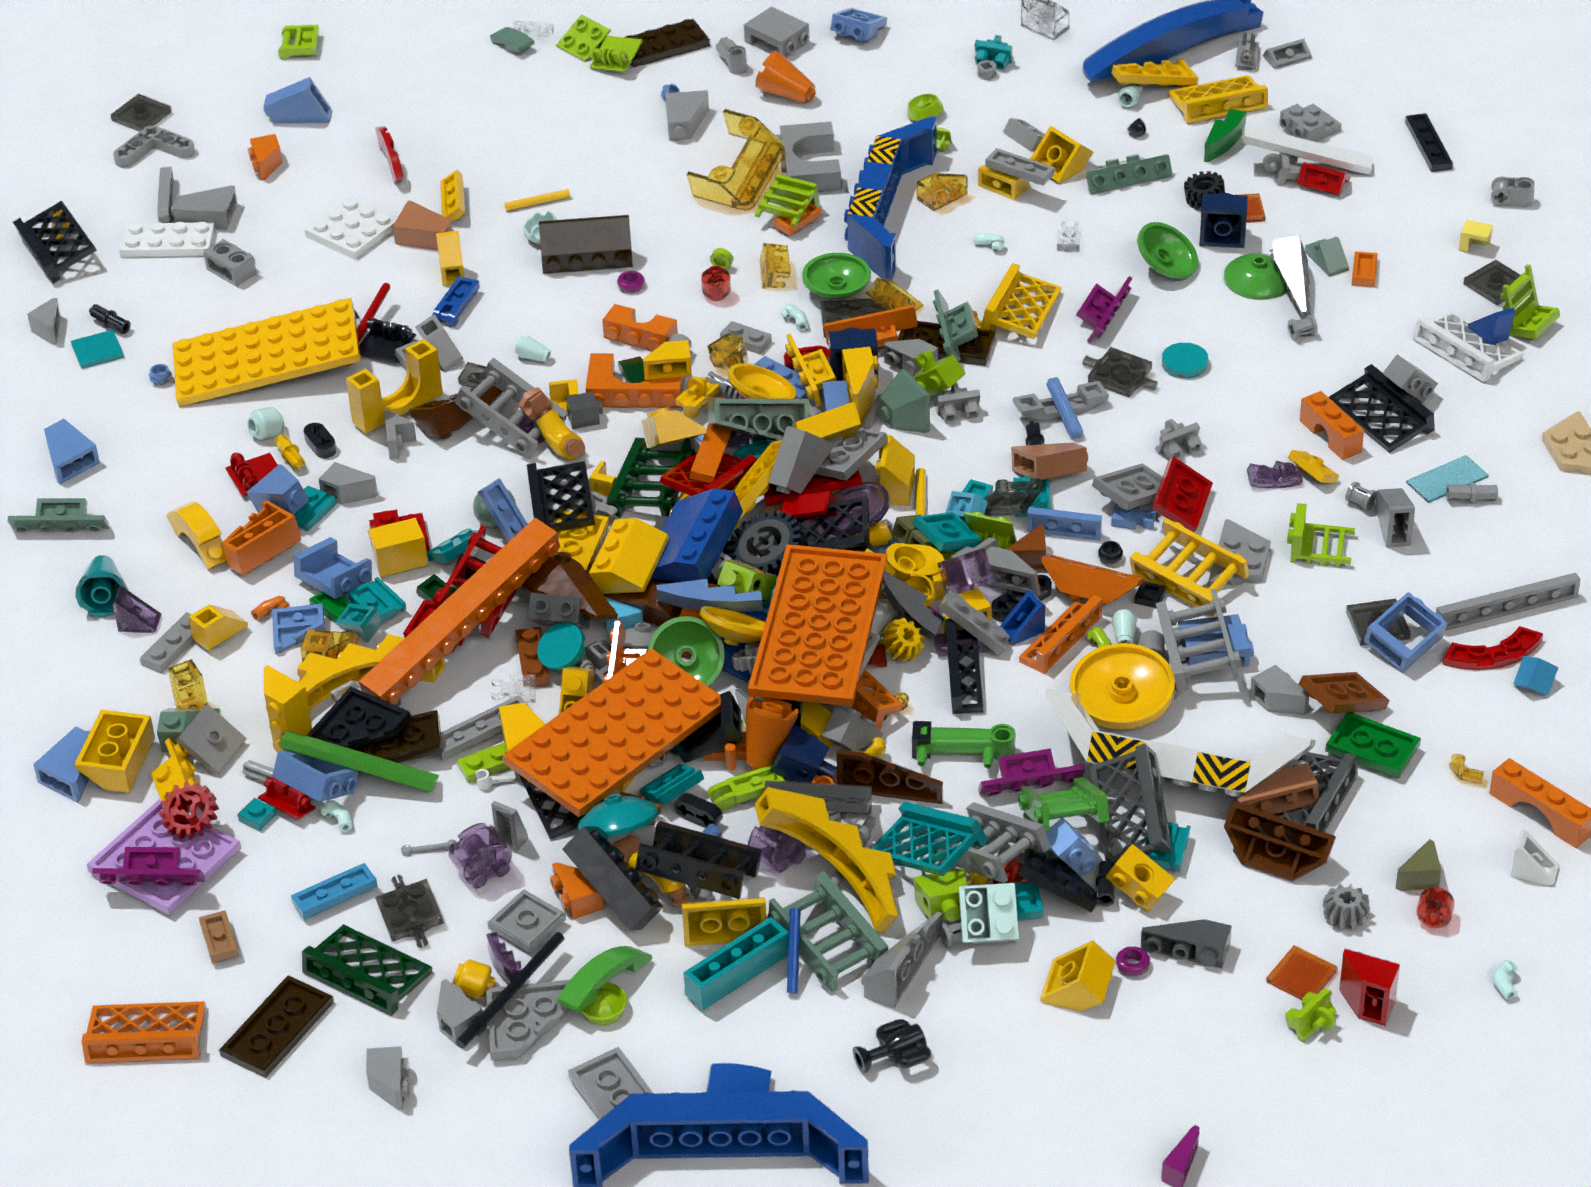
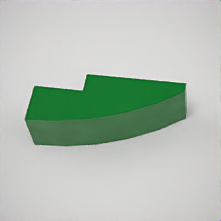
(1224, 134)

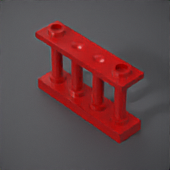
(475, 542)

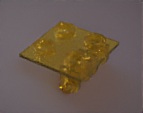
(891, 295)

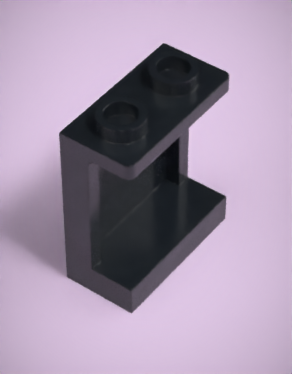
(715, 733)

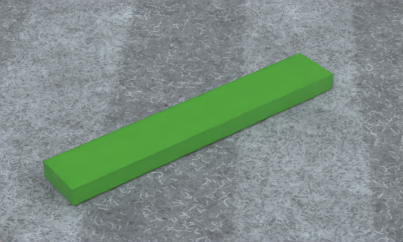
(359, 761)

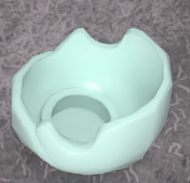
(531, 226)

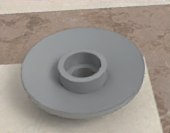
(639, 636)

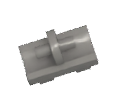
(1283, 165)
(958, 400)
(1177, 435)

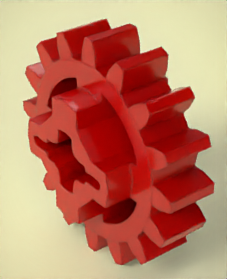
(176, 814)

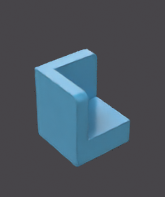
(1536, 675)

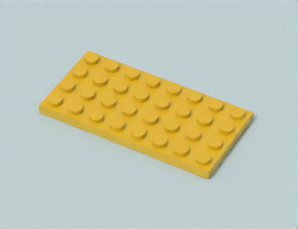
(265, 352)

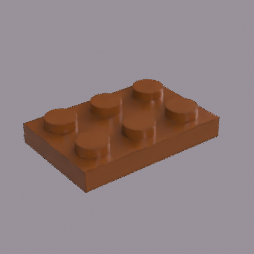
(1343, 692)

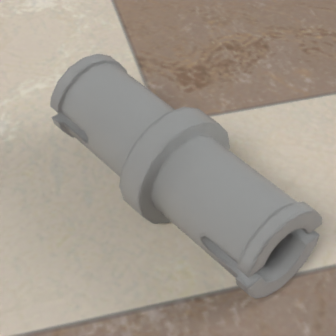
(1472, 492)

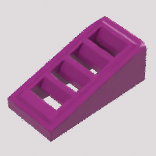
(1178, 1162)

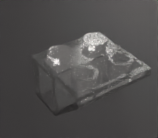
(1045, 18)

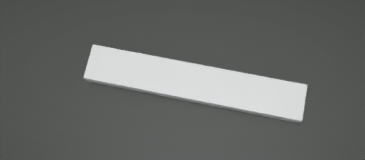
(1307, 149)

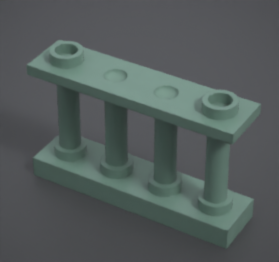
(840, 911)

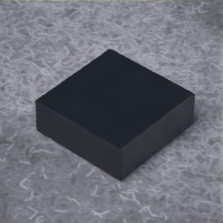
(1149, 594)

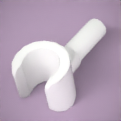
(485, 781)

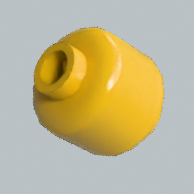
(473, 978)

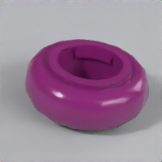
(631, 281)
(1132, 969)

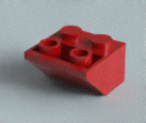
(1369, 985)

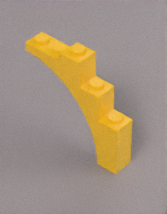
(325, 674)
(839, 843)

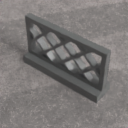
(1150, 795)
(837, 797)
(1330, 797)

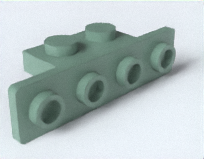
(1128, 172)
(956, 324)
(59, 514)

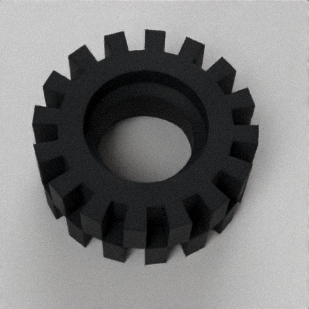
(1200, 184)

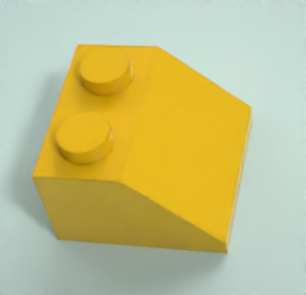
(1062, 153)
(1079, 978)

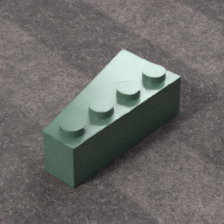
(758, 416)

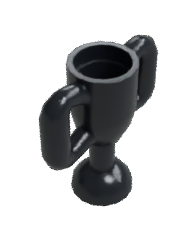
(905, 1045)

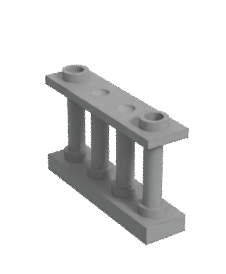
(513, 388)
(1179, 653)
(1006, 829)

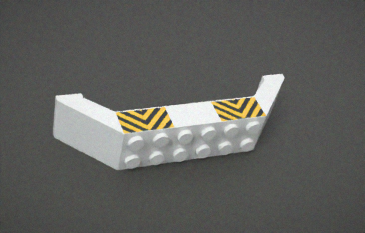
(1176, 762)

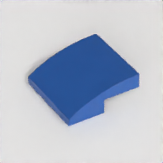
(737, 1077)

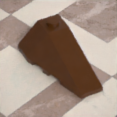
(445, 416)
(567, 577)
(653, 610)
(886, 777)

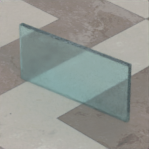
(1433, 483)

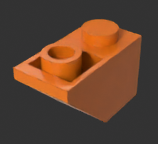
(265, 155)
(575, 891)

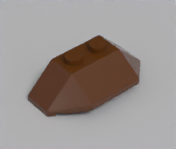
(1276, 843)

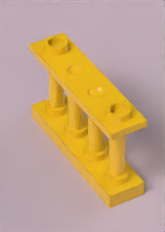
(1186, 587)

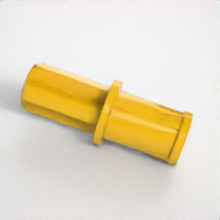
(289, 451)

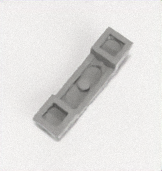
(1087, 397)

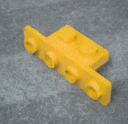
(813, 369)
(174, 770)

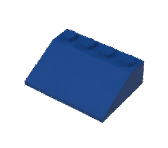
(697, 535)

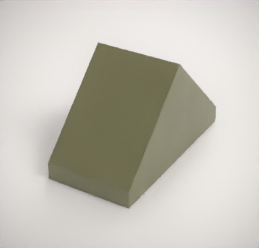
(1420, 870)

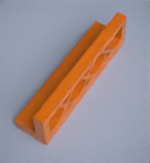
(1061, 640)
(867, 700)

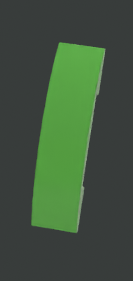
(583, 986)

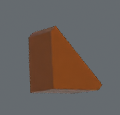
(1031, 547)

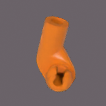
(267, 606)

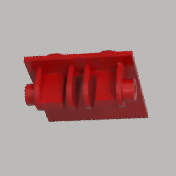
(249, 472)

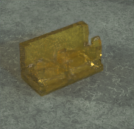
(774, 264)
(187, 685)

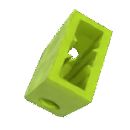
(940, 893)

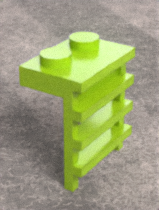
(791, 194)
(1529, 317)
(1303, 535)

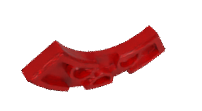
(387, 145)
(1508, 652)

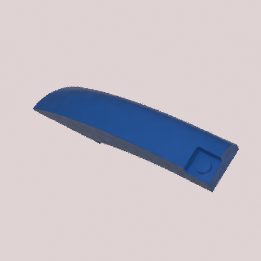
(1172, 34)

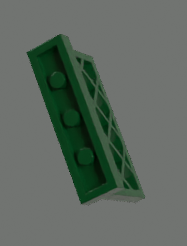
(356, 980)

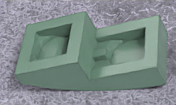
(513, 39)

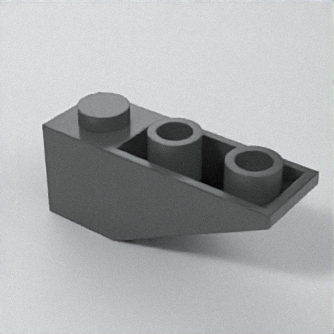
(1194, 941)

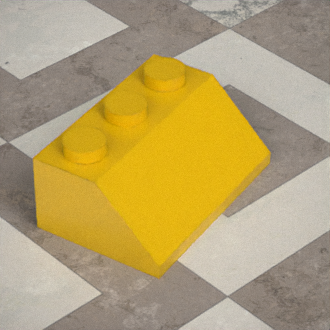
(669, 427)
(628, 556)
(285, 706)
(116, 749)
(721, 919)

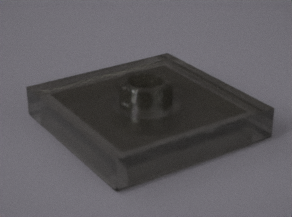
(140, 112)
(1490, 280)
(1364, 614)

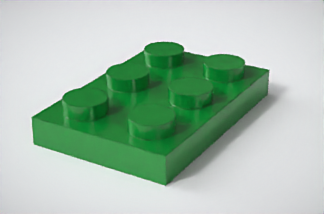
(1373, 744)

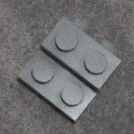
(1308, 122)

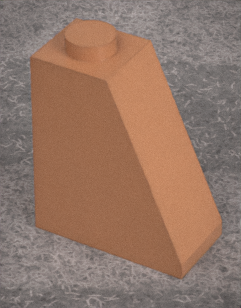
(418, 226)
(1049, 460)

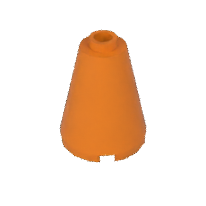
(784, 79)
(767, 729)

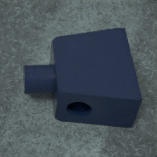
(802, 757)

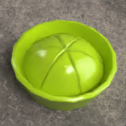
(924, 107)
(608, 1006)

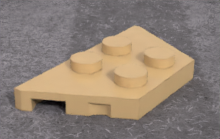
(1570, 444)

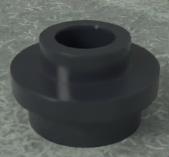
(1110, 552)

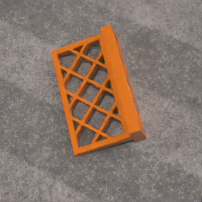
(144, 1043)

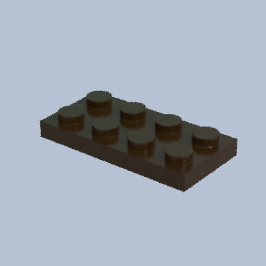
(669, 42)

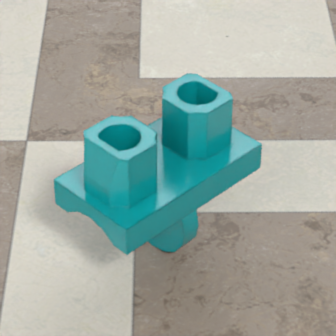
(994, 50)

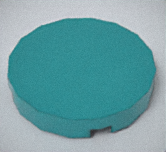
(1185, 359)
(561, 646)

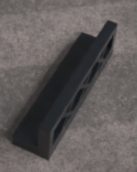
(954, 667)

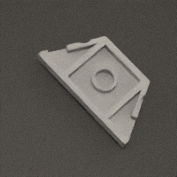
(1247, 544)

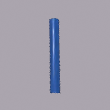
(793, 950)

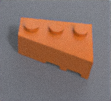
(261, 538)

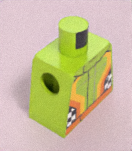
(744, 576)

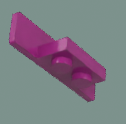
(1099, 306)
(1029, 770)
(150, 864)

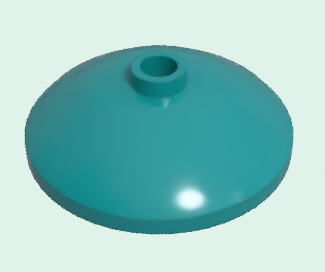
(620, 815)

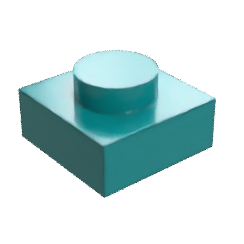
(979, 488)
(256, 814)

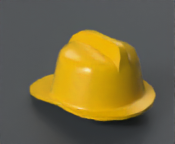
(913, 559)

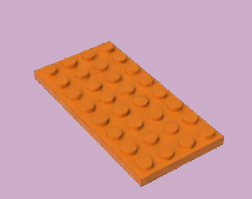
(818, 625)
(614, 732)

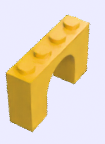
(420, 386)

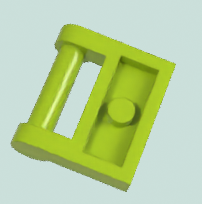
(305, 41)

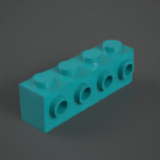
(736, 963)

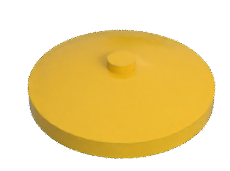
(1123, 685)

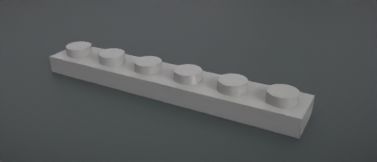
(1510, 601)

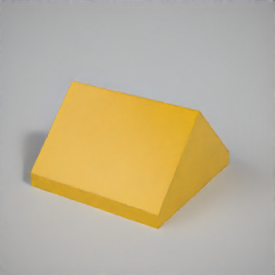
(398, 547)

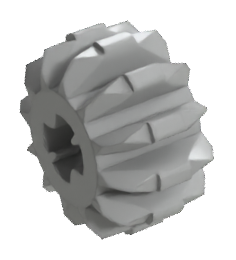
(1346, 906)

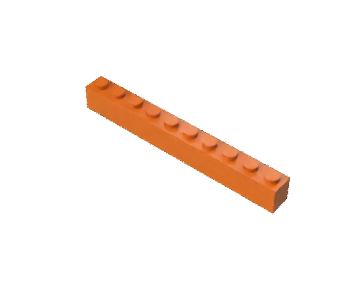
(461, 612)

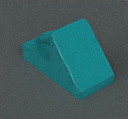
(361, 619)

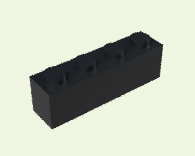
(613, 877)

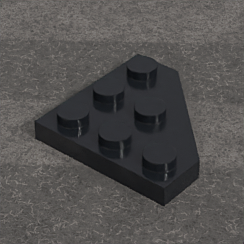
(360, 720)
(1057, 877)

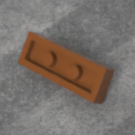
(527, 645)

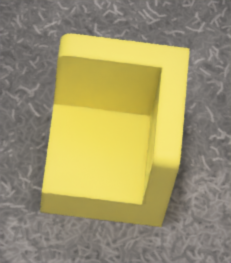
(1475, 232)

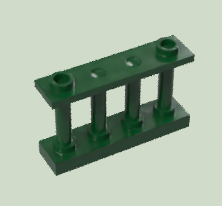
(636, 467)

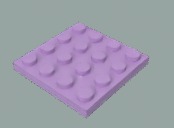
(202, 853)

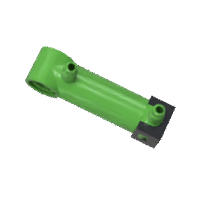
(990, 743)

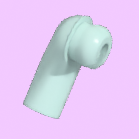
(990, 239)

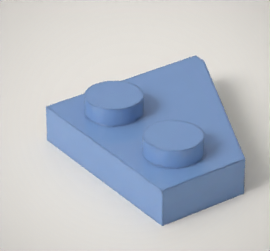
(292, 624)

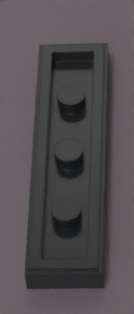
(1428, 142)

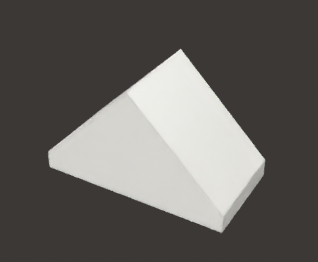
(1533, 862)

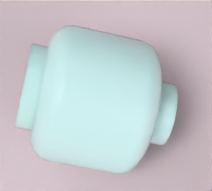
(265, 423)

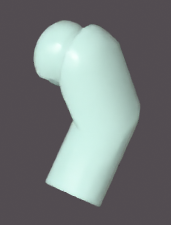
(799, 316)
(340, 812)
(1503, 977)

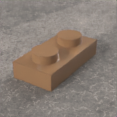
(218, 936)

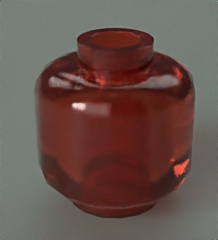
(715, 283)
(1435, 907)

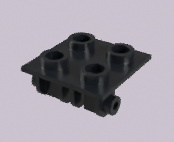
(384, 339)

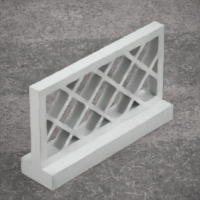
(1462, 353)

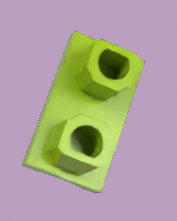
(1315, 1014)

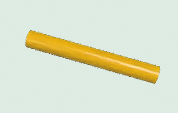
(535, 200)
(921, 491)

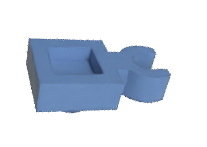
(1133, 517)

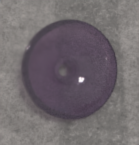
(878, 505)

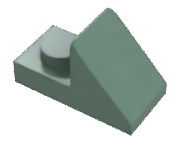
(1328, 255)

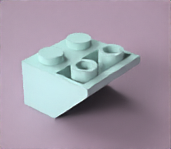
(988, 913)

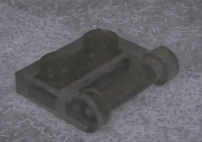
(1013, 503)

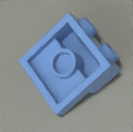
(857, 23)

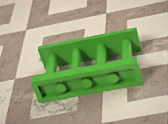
(1081, 799)

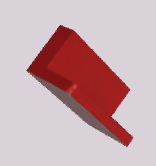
(1322, 179)
(809, 505)

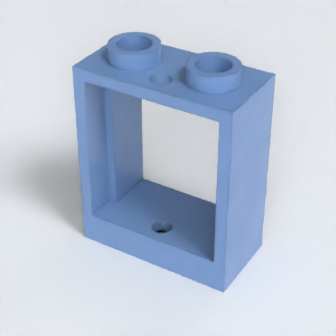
(1392, 648)
(314, 776)

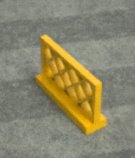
(1208, 105)
(1005, 297)

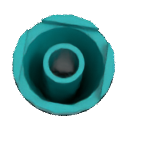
(99, 586)

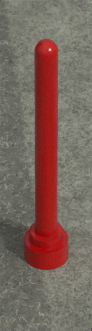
(372, 310)

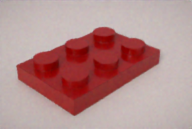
(1182, 494)

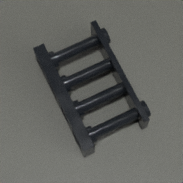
(698, 859)

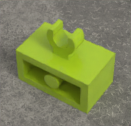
(937, 375)

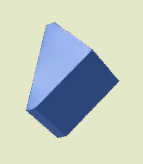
(1494, 327)
(1025, 619)

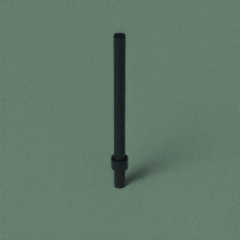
(479, 1023)

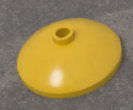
(759, 383)
(733, 625)

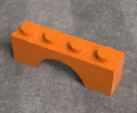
(1566, 814)

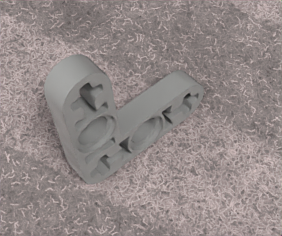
(151, 138)

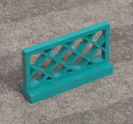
(936, 825)

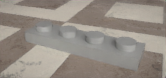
(473, 730)

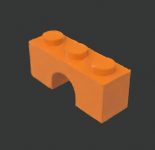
(621, 326)
(1343, 433)

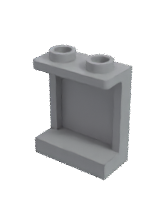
(778, 30)

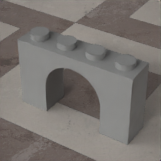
(810, 139)

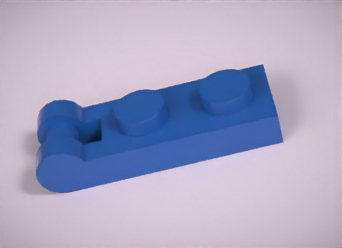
(456, 300)

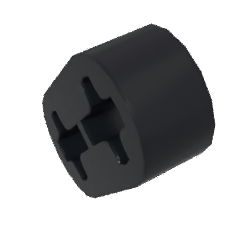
(319, 440)
(697, 810)

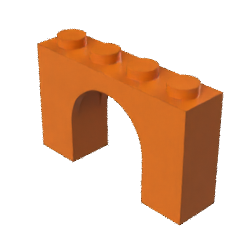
(616, 393)

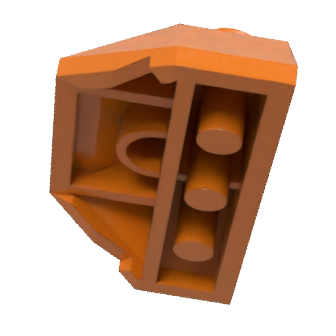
(1085, 580)

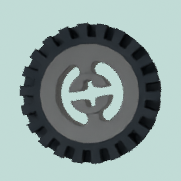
(762, 537)

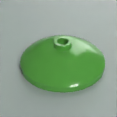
(1167, 250)
(836, 275)
(1254, 277)
(691, 636)

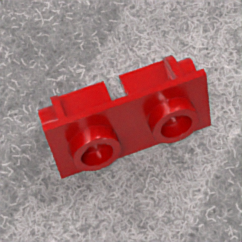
(291, 802)

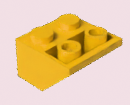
(896, 471)

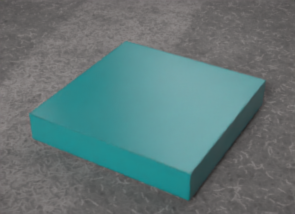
(946, 531)

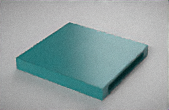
(97, 349)

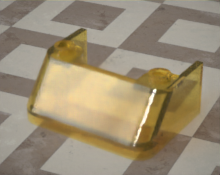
(752, 170)

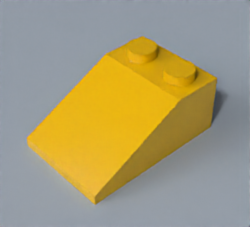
(860, 378)

